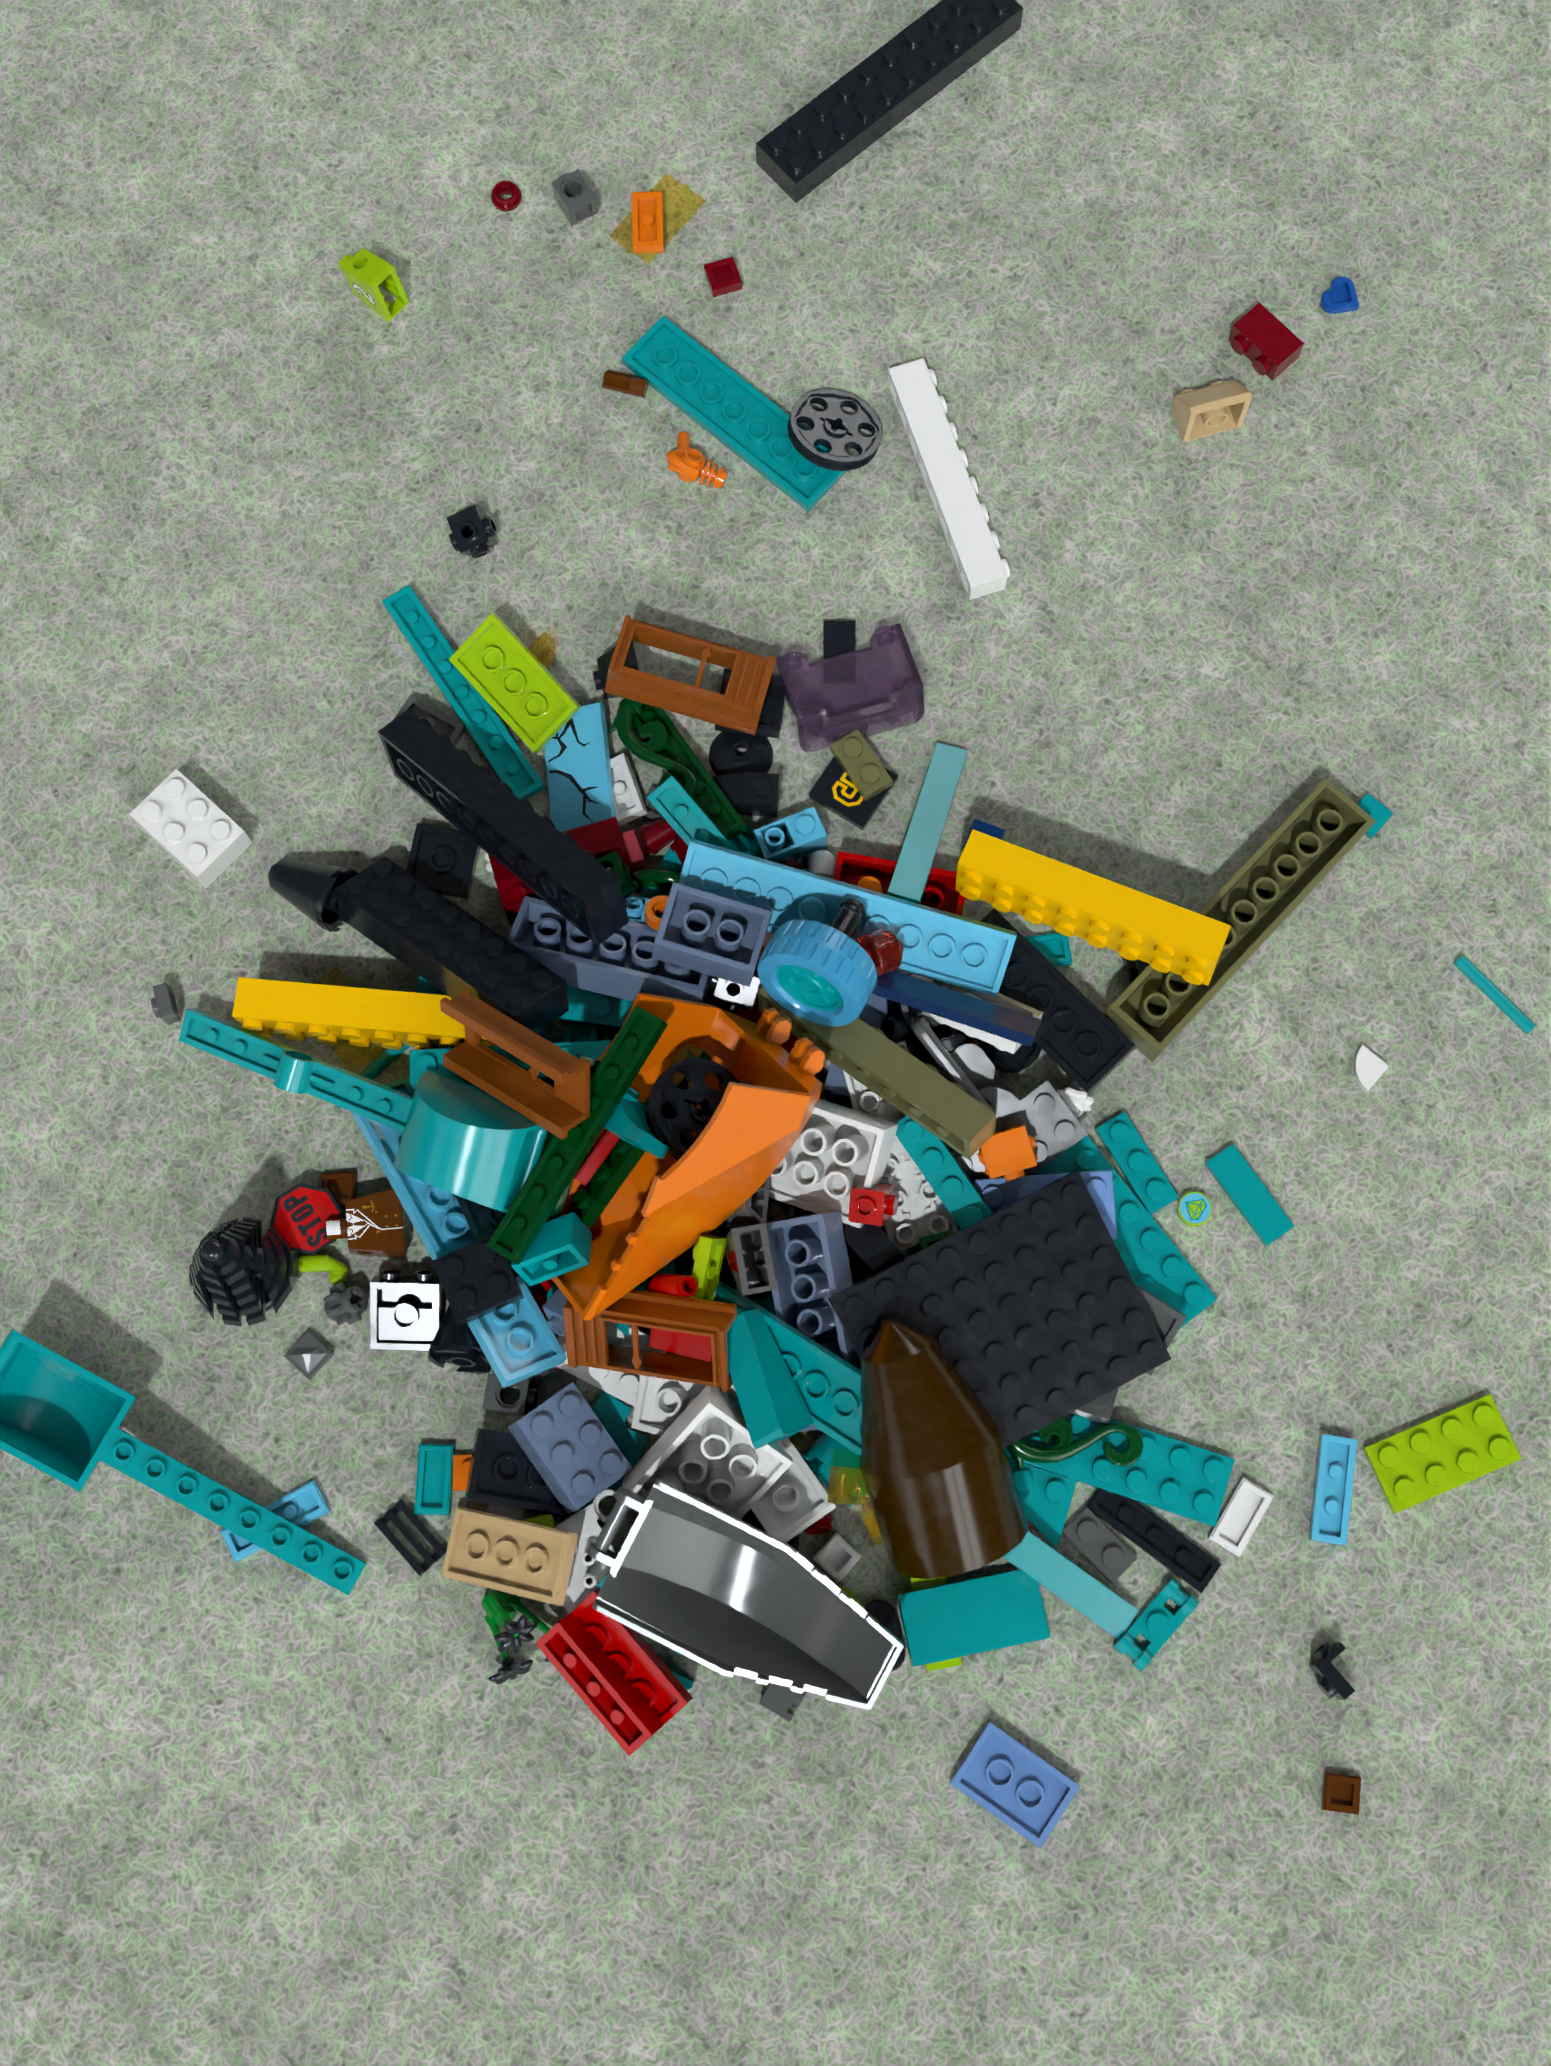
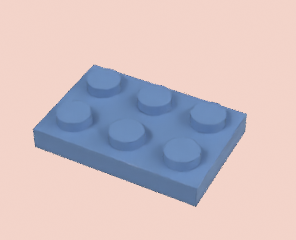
(1014, 1784)

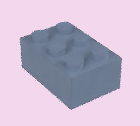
(711, 934)
(570, 1448)

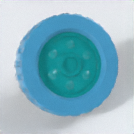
(820, 968)

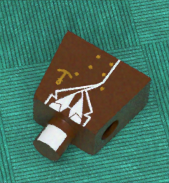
(371, 1225)

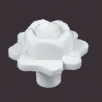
(1076, 1099)

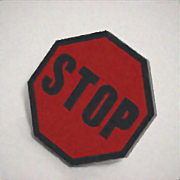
(302, 1217)

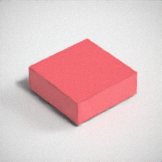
(634, 851)

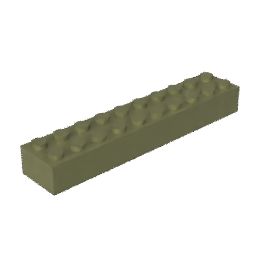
(1255, 905)

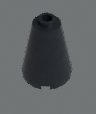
(311, 889)
(457, 1347)

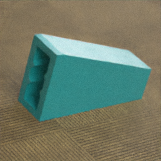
(763, 1382)

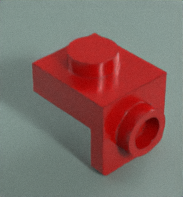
(872, 1205)

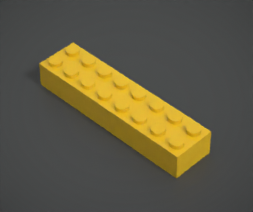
(1091, 908)
(346, 1014)

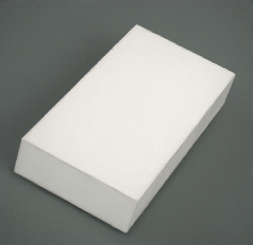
(1241, 1517)

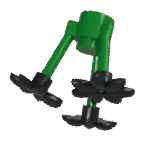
(501, 1612)

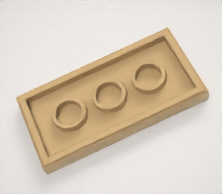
(510, 1555)

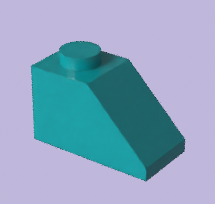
(557, 1249)

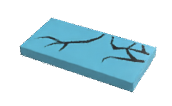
(580, 771)

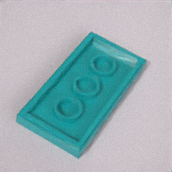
(972, 1617)

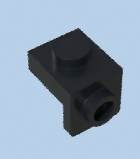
(1331, 1680)

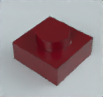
(722, 276)

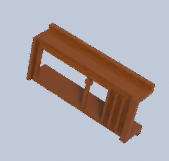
(736, 709)
(550, 1107)
(589, 1345)

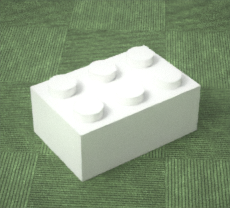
(191, 828)

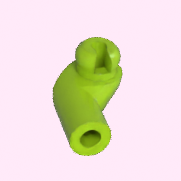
(325, 1263)

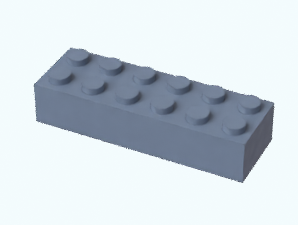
(614, 968)
(808, 1269)

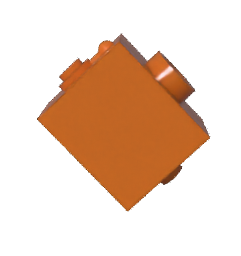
(1008, 1153)

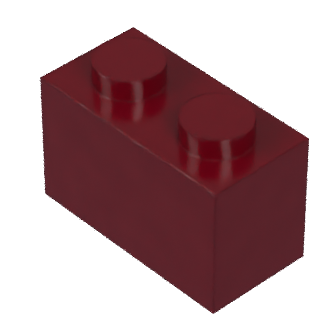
(1265, 342)

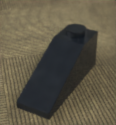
(751, 792)

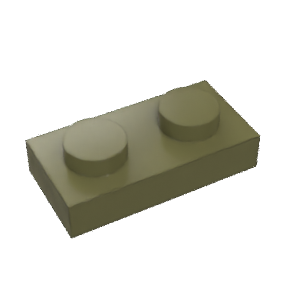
(861, 765)

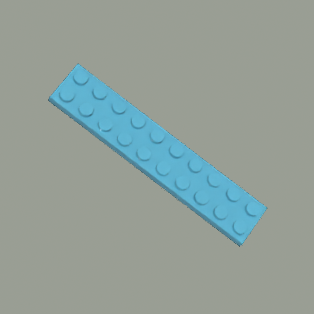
(933, 940)
(512, 1337)

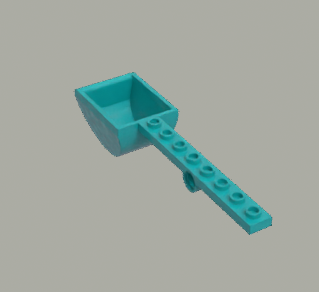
(450, 1128)
(71, 1420)

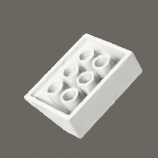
(831, 1157)
(711, 1457)

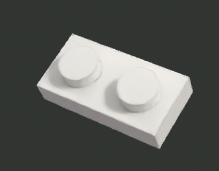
(627, 795)

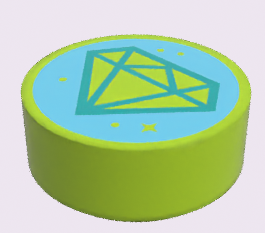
(1194, 1209)

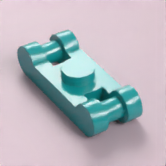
(1156, 1624)

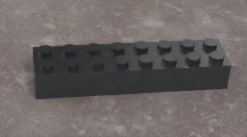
(449, 945)

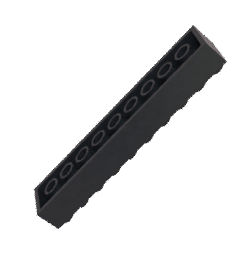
(883, 91)
(506, 827)

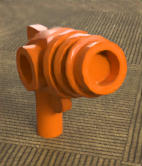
(690, 464)

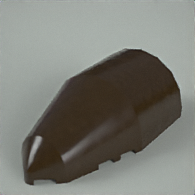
(932, 1460)

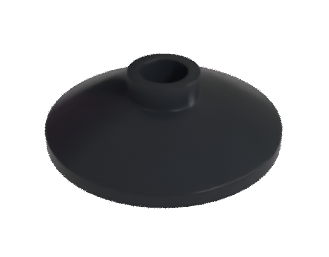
(725, 761)

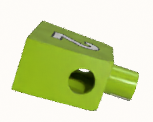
(365, 273)

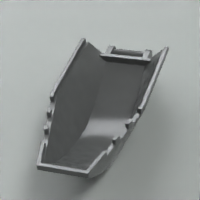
(738, 1599)

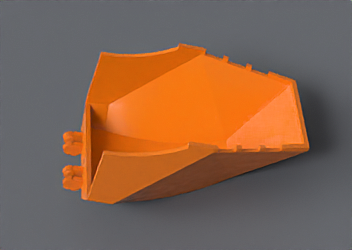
(674, 1202)

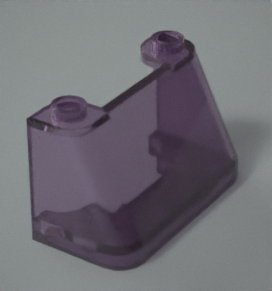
(858, 690)

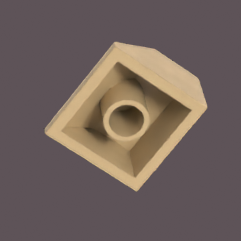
(1210, 409)

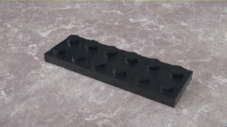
(1071, 1027)

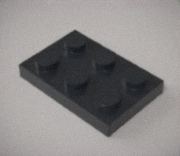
(506, 1477)

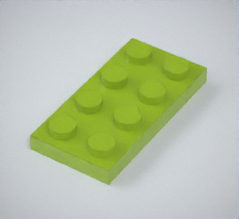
(514, 683)
(1441, 1453)

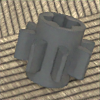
(345, 1303)

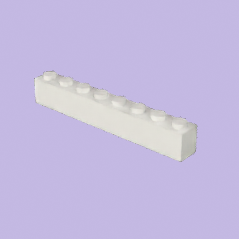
(947, 479)

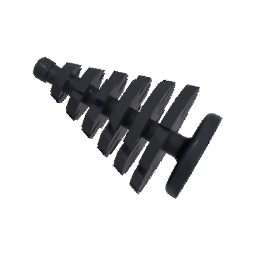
(242, 1271)

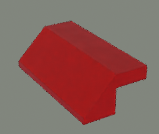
(614, 1674)

